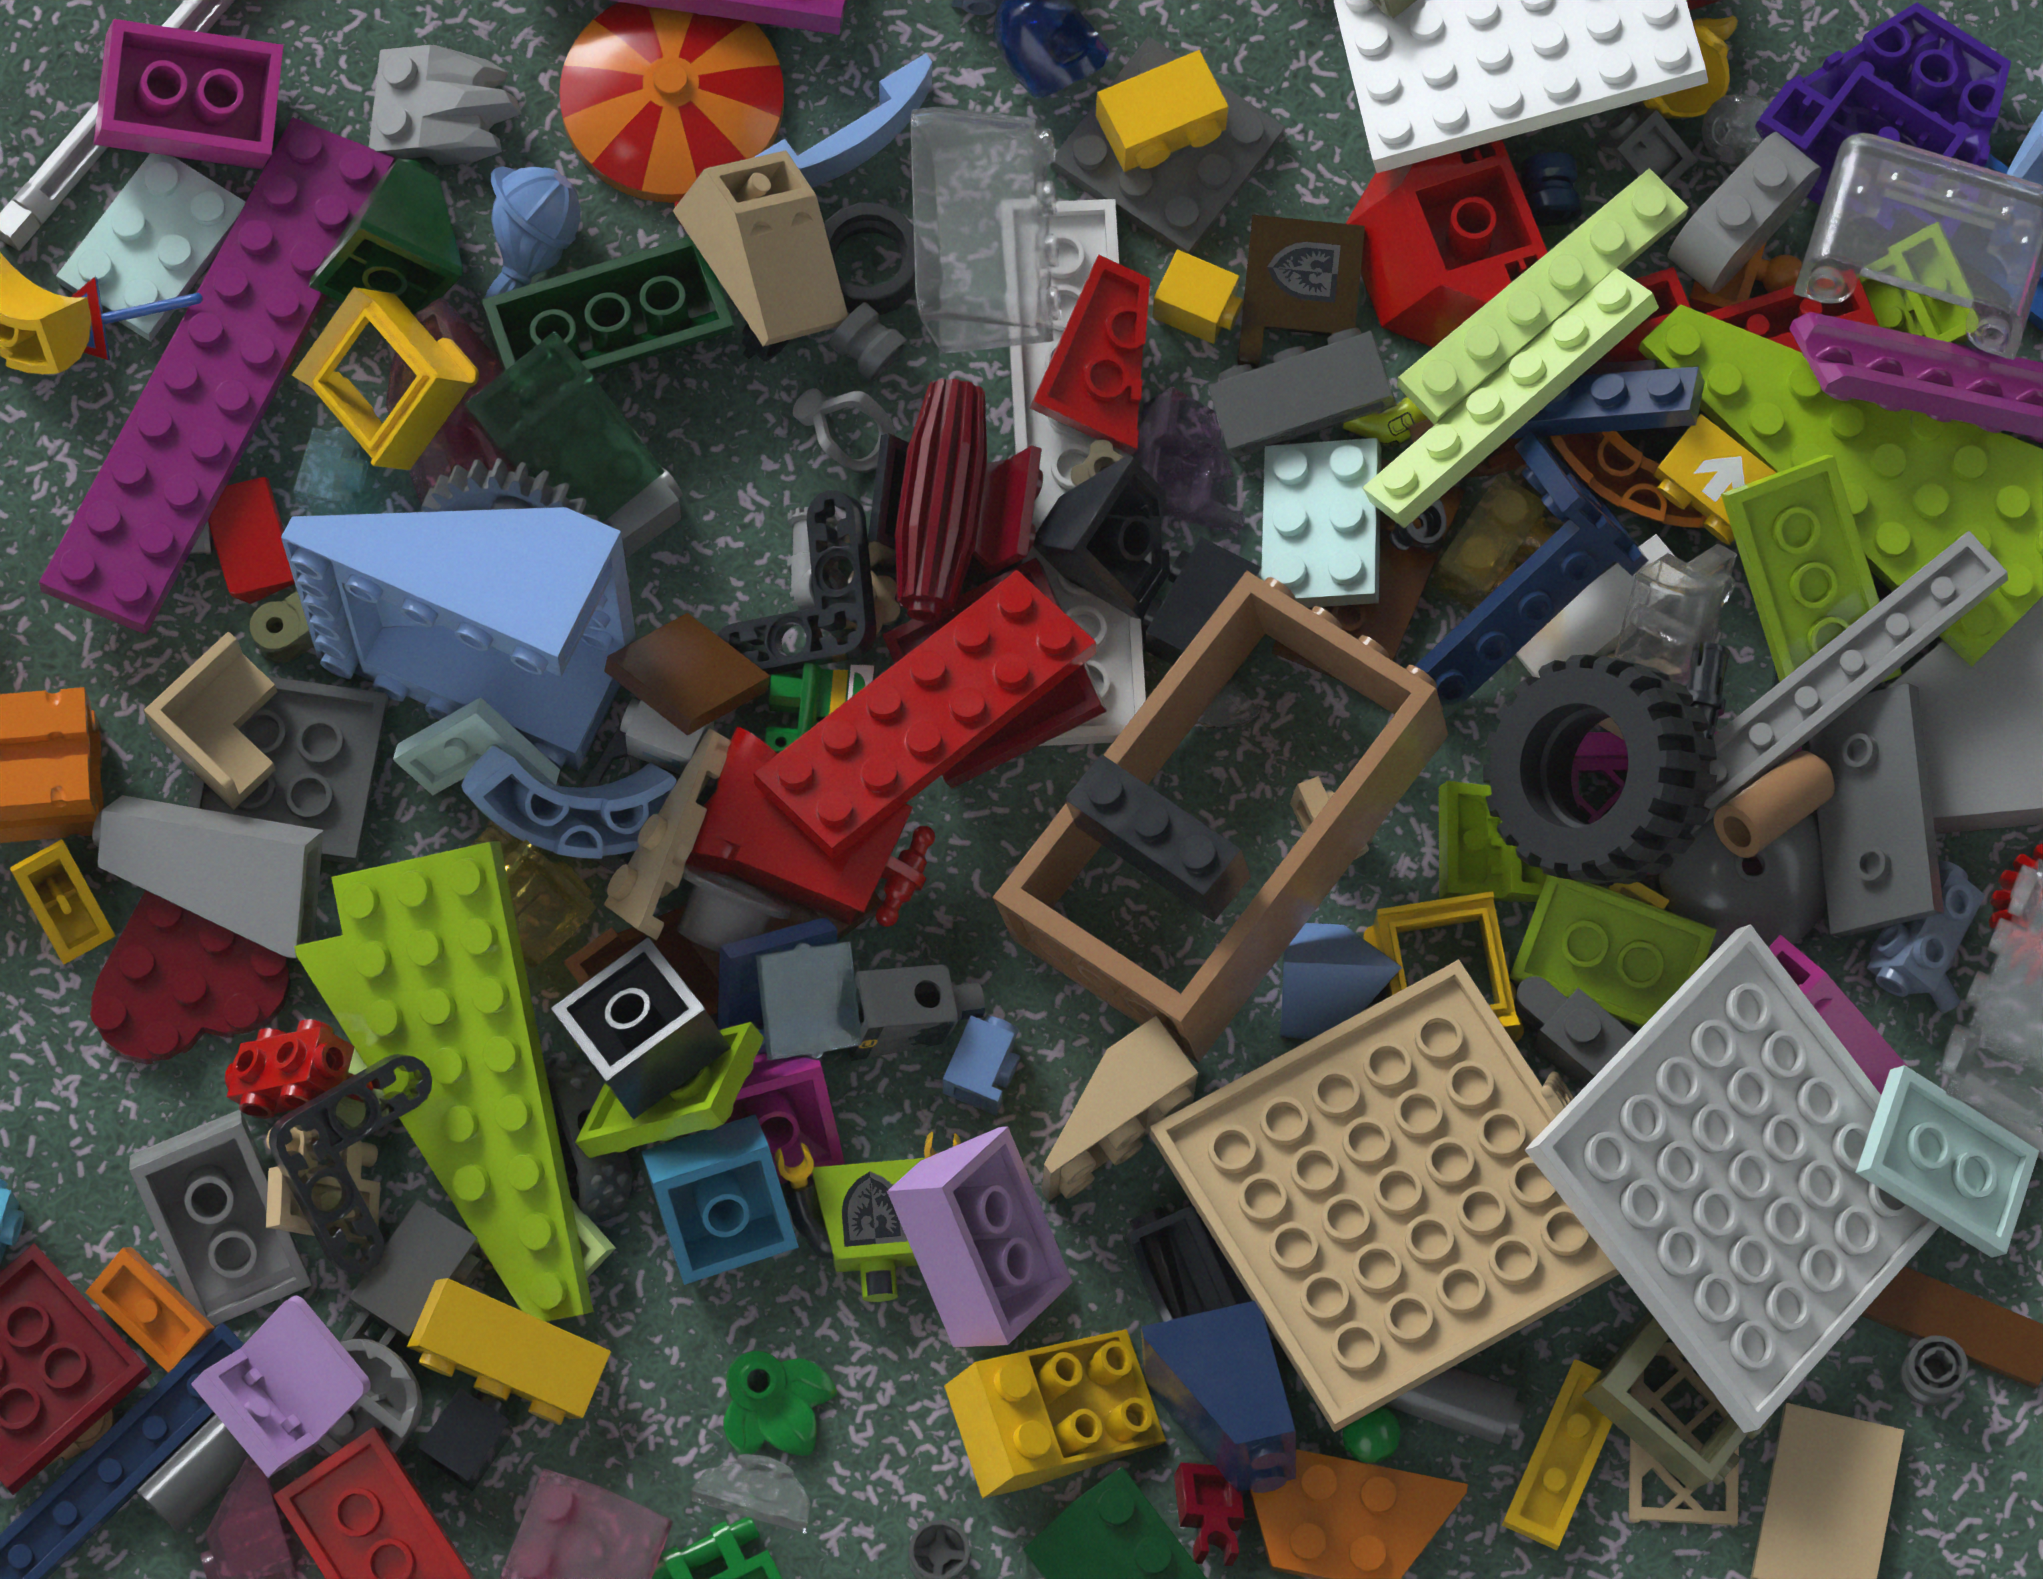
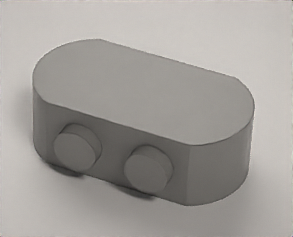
(1744, 212)

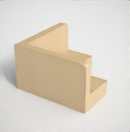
(202, 718)

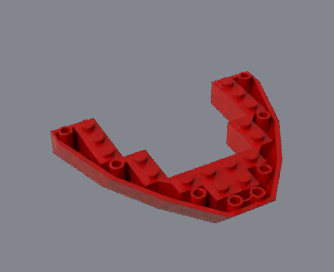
(1461, 231)

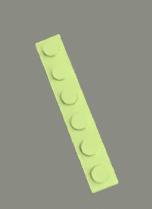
(1542, 295)
(1510, 397)

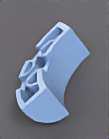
(566, 819)

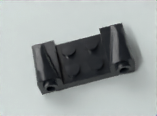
(1182, 1264)

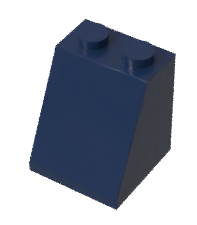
(1225, 1392)

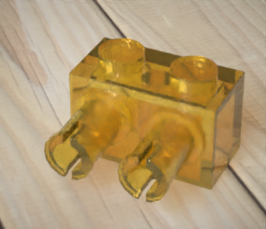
(1485, 550)

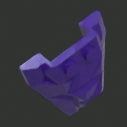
(1905, 82)

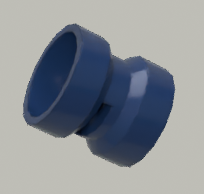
(1551, 188)

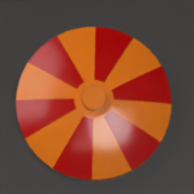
(668, 95)

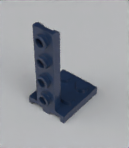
(1540, 586)

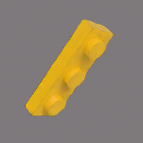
(1560, 1462)

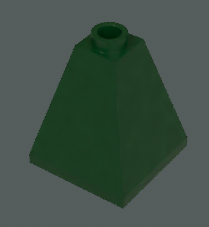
(396, 242)

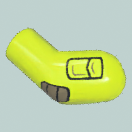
(1390, 425)

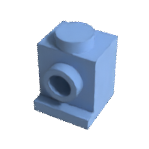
(982, 1063)

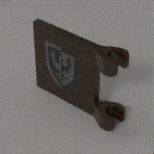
(1299, 280)

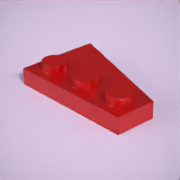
(1098, 360)

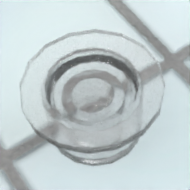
(725, 909)

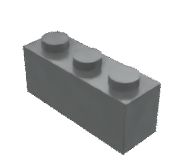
(1301, 392)

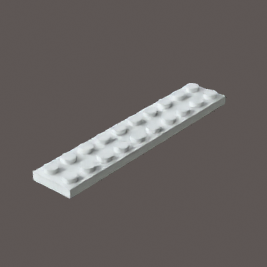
(1117, 669)

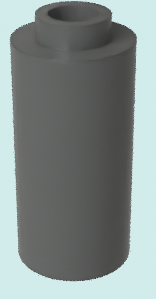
(1465, 1404)
(194, 1475)

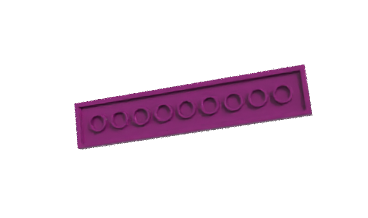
(212, 381)

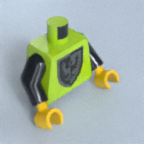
(851, 1217)

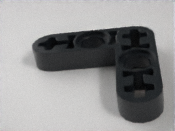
(831, 605)
(331, 1138)

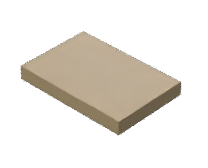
(1827, 1497)

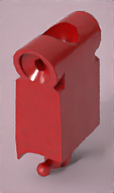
(762, 846)

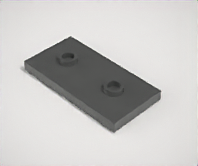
(1880, 818)

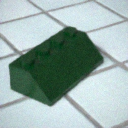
(614, 309)
(1111, 1536)

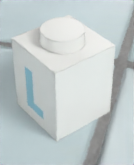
(656, 739)

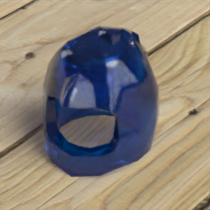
(1042, 35)

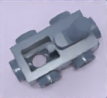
(1919, 952)

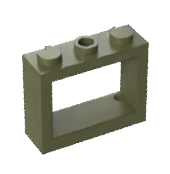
(1610, 1397)

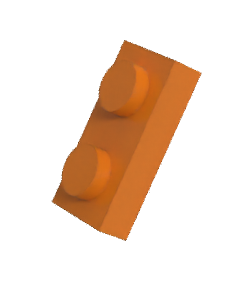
(149, 1308)

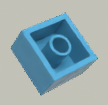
(720, 1199)

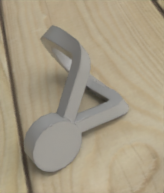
(811, 410)

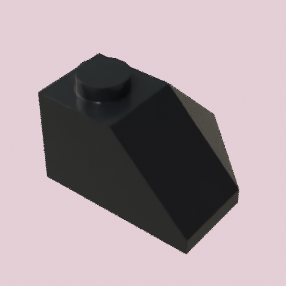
(1110, 536)

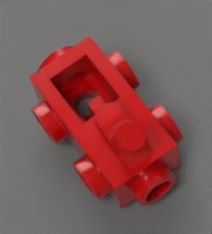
(288, 1069)

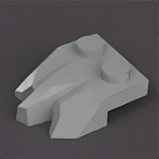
(438, 105)

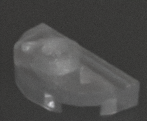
(756, 1489)

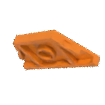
(1351, 1518)

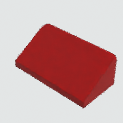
(249, 541)

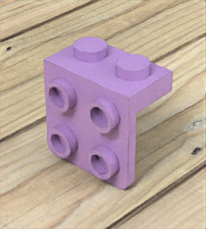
(284, 1386)

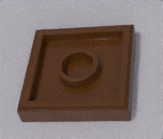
(687, 673)

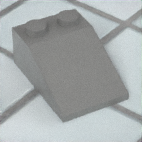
(210, 1215)

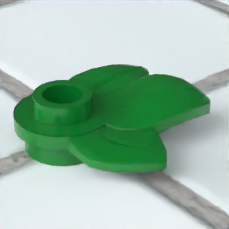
(779, 1412)

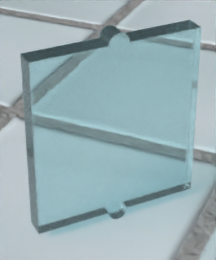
(808, 1000)

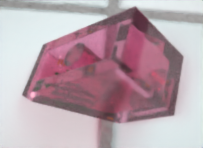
(248, 1532)

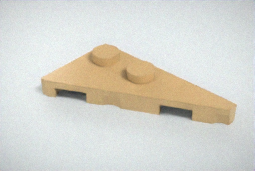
(666, 841)

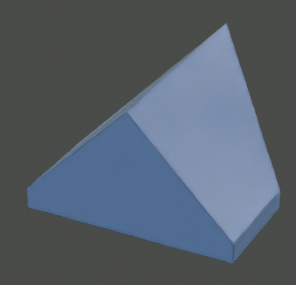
(1329, 979)

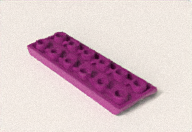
(1922, 374)

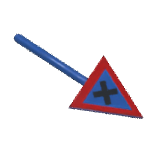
(98, 342)

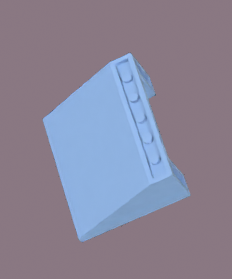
(472, 610)

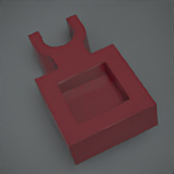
(1212, 1507)

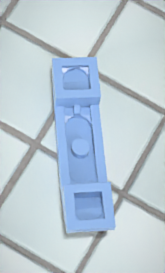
(870, 133)

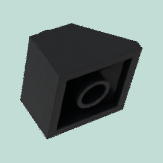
(641, 1028)

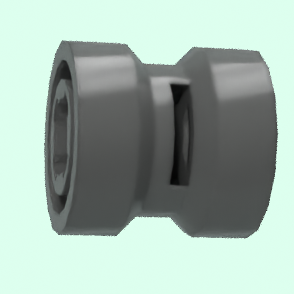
(868, 342)
(1927, 1381)
(939, 1543)

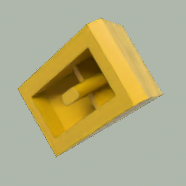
(62, 901)

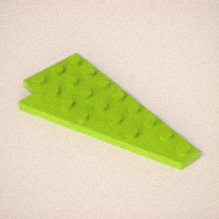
(1905, 475)
(442, 977)

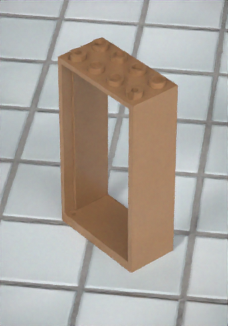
(1307, 871)

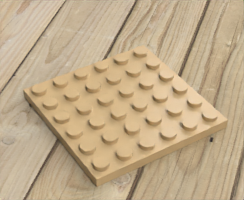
(1386, 1194)

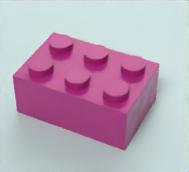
(188, 94)

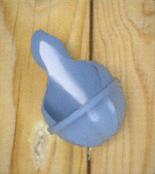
(532, 222)

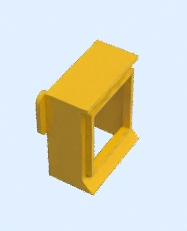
(440, 383)
(1447, 912)

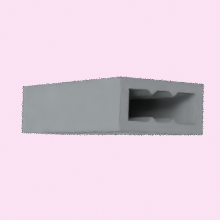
(219, 865)

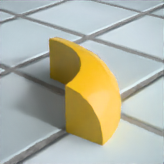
(39, 328)

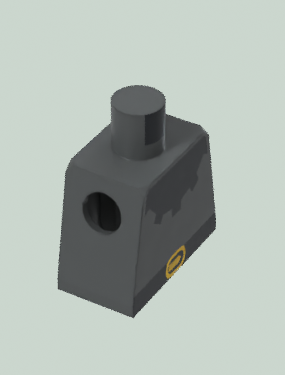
(910, 1008)

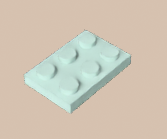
(153, 240)
(1319, 522)
(1947, 1161)

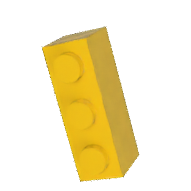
(507, 1351)

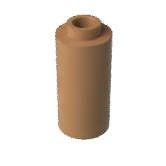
(1774, 803)

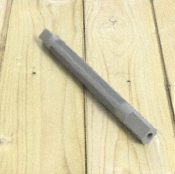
(76, 152)

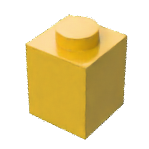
(1197, 297)

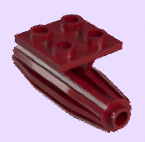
(955, 509)

